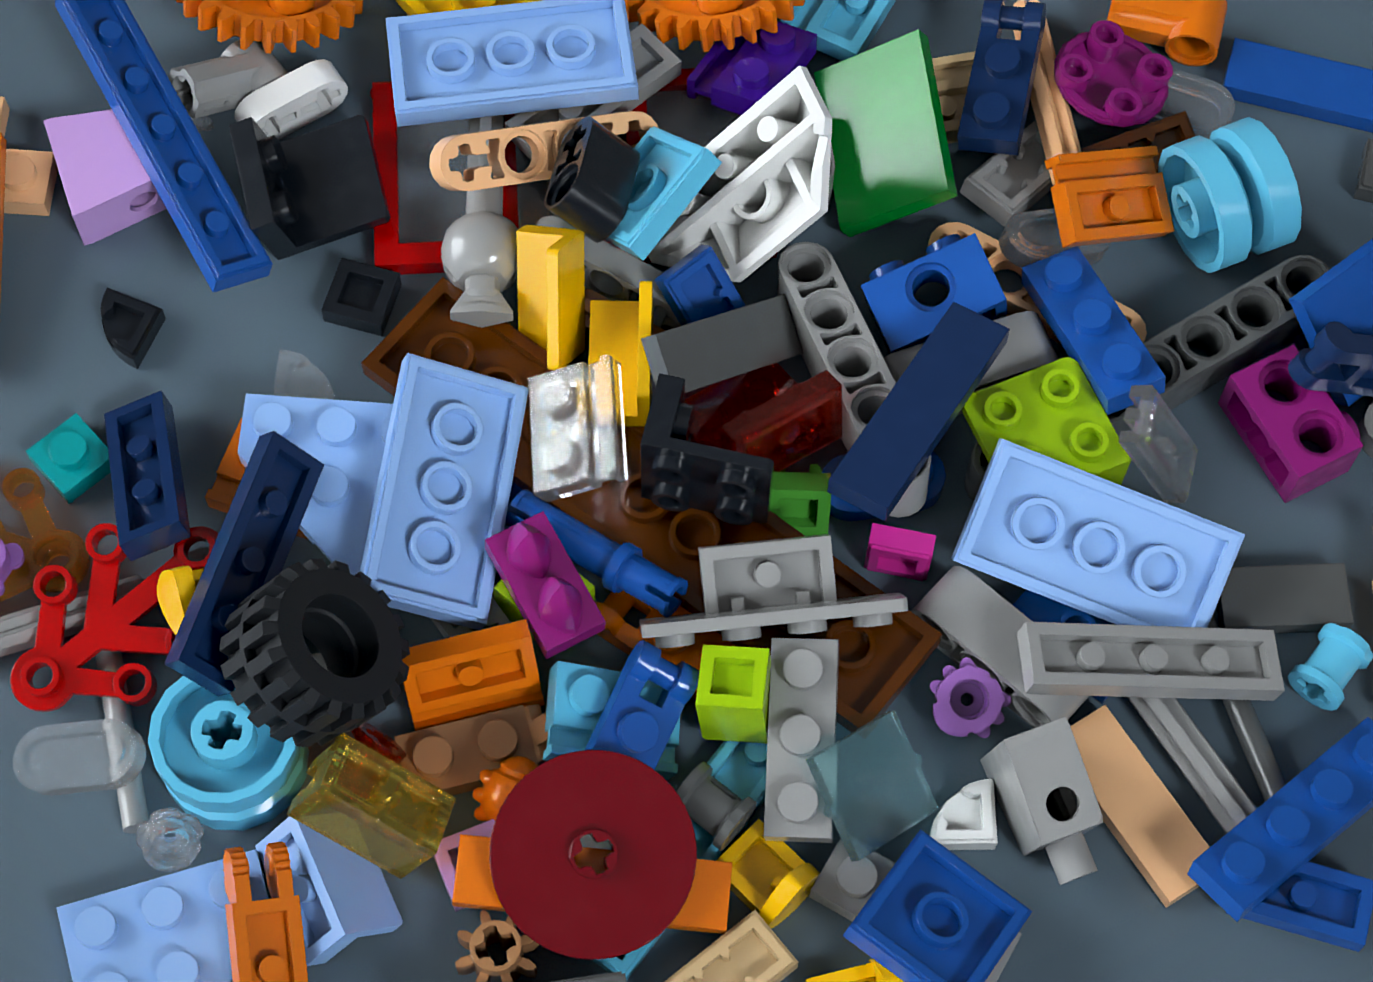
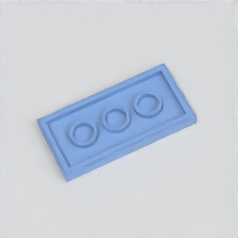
(510, 59)
(443, 490)
(1094, 543)

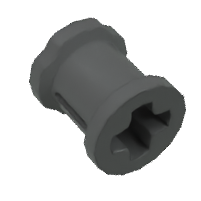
(714, 805)

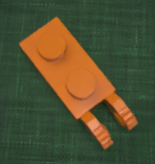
(265, 933)

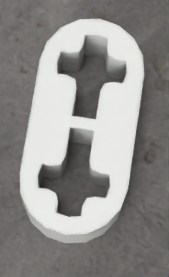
(294, 99)

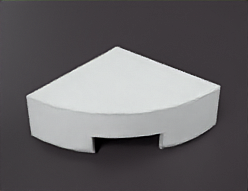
(968, 819)

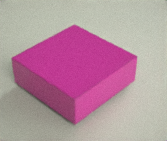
(899, 552)

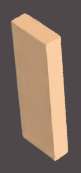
(1138, 807)

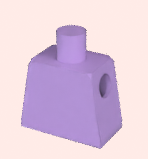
(101, 174)

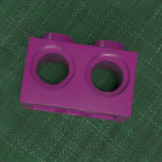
(1275, 427)

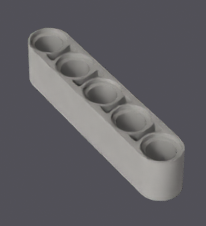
(839, 341)

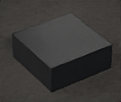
(361, 297)

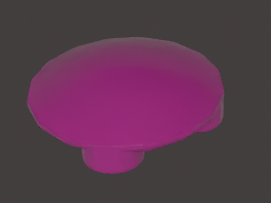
(1112, 76)

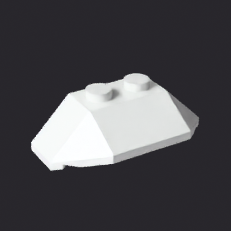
(767, 185)

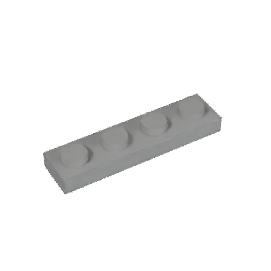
(1149, 661)

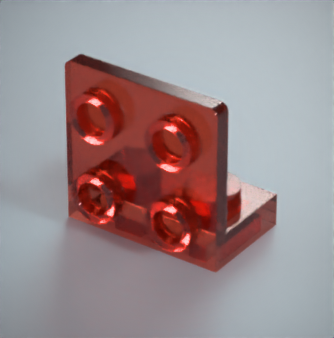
(769, 414)

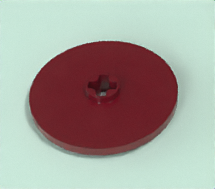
(644, 874)

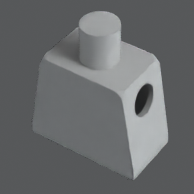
(1039, 770)

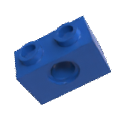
(949, 261)

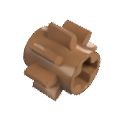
(493, 932)

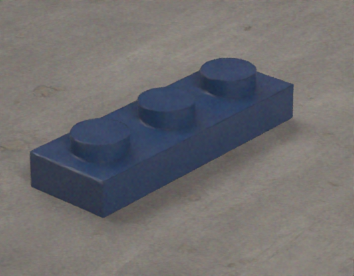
(146, 476)

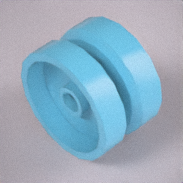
(1231, 194)
(220, 761)

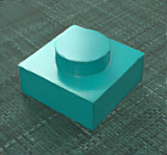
(71, 458)

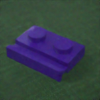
(749, 71)

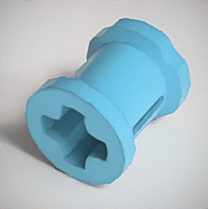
(1330, 666)

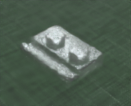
(577, 428)

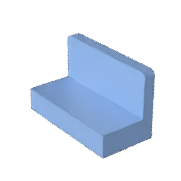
(337, 891)

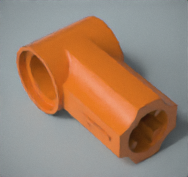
(1184, 27)

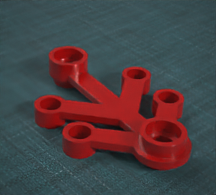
(106, 628)

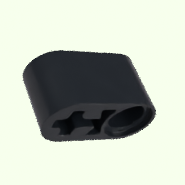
(592, 179)

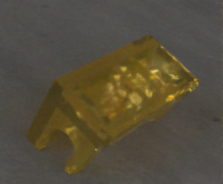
(373, 807)

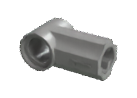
(225, 80)

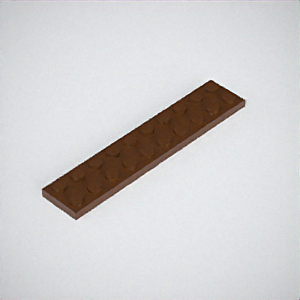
(872, 660)

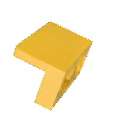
(552, 291)
(618, 331)

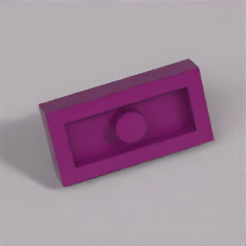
(544, 584)

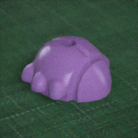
(985, 703)

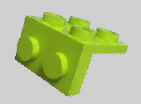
(1050, 414)

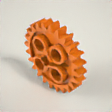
(710, 19)
(273, 20)

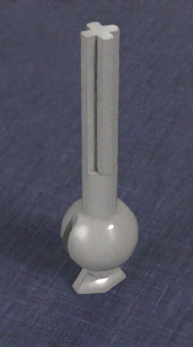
(481, 248)

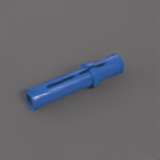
(618, 565)

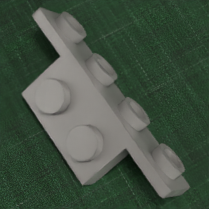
(766, 586)

